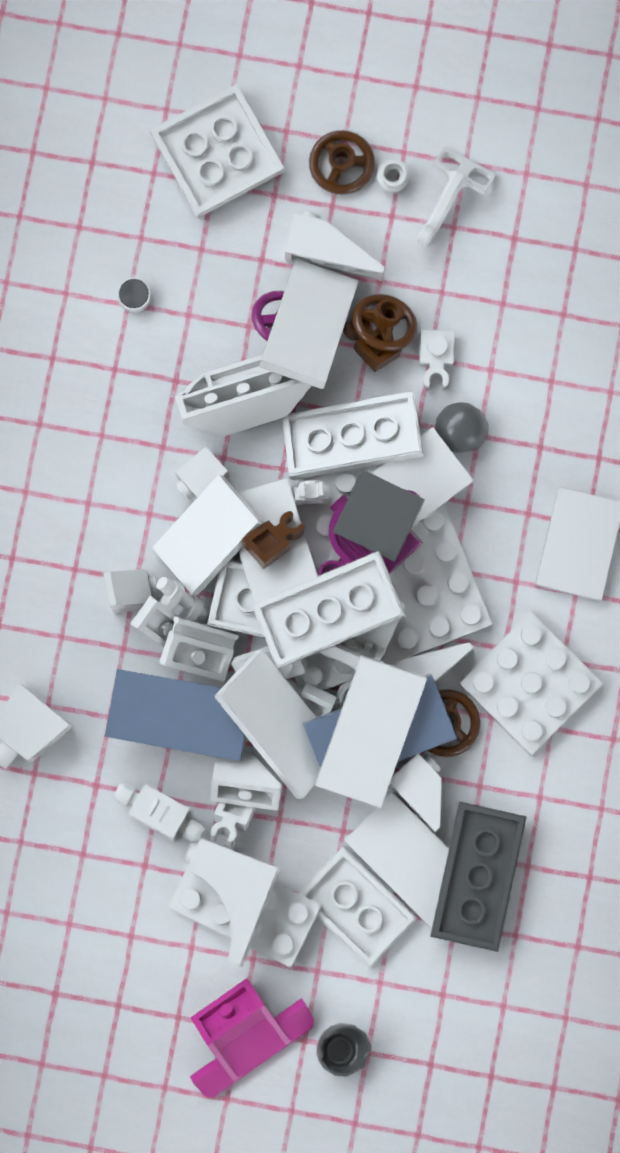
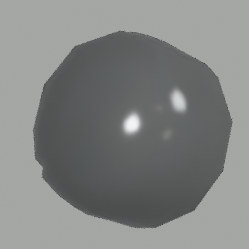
(462, 427)
(343, 1049)

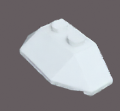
(238, 398)

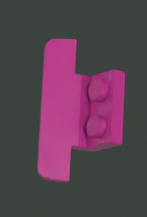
(243, 1035)

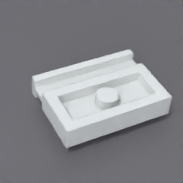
(198, 649)

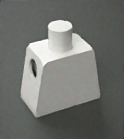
(28, 727)

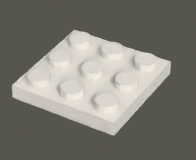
(217, 151)
(530, 683)

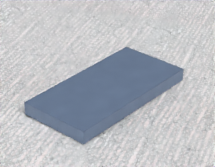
(172, 716)
(427, 730)

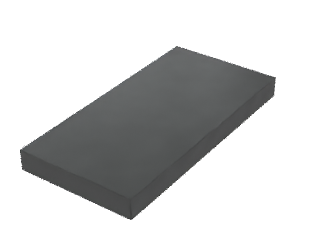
(478, 876)

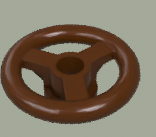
(342, 150)
(385, 317)
(465, 741)

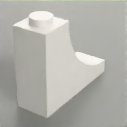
(242, 886)

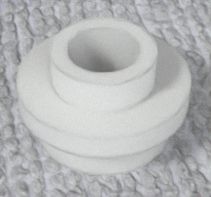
(393, 166)

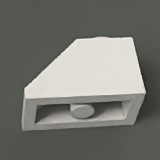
(129, 589)
(244, 783)
(420, 789)

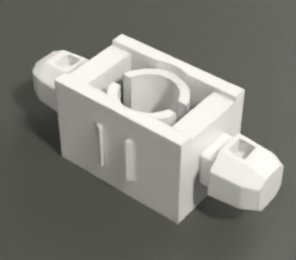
(159, 812)

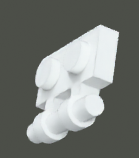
(156, 617)

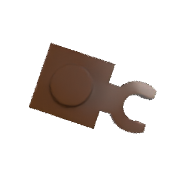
(373, 357)
(270, 541)

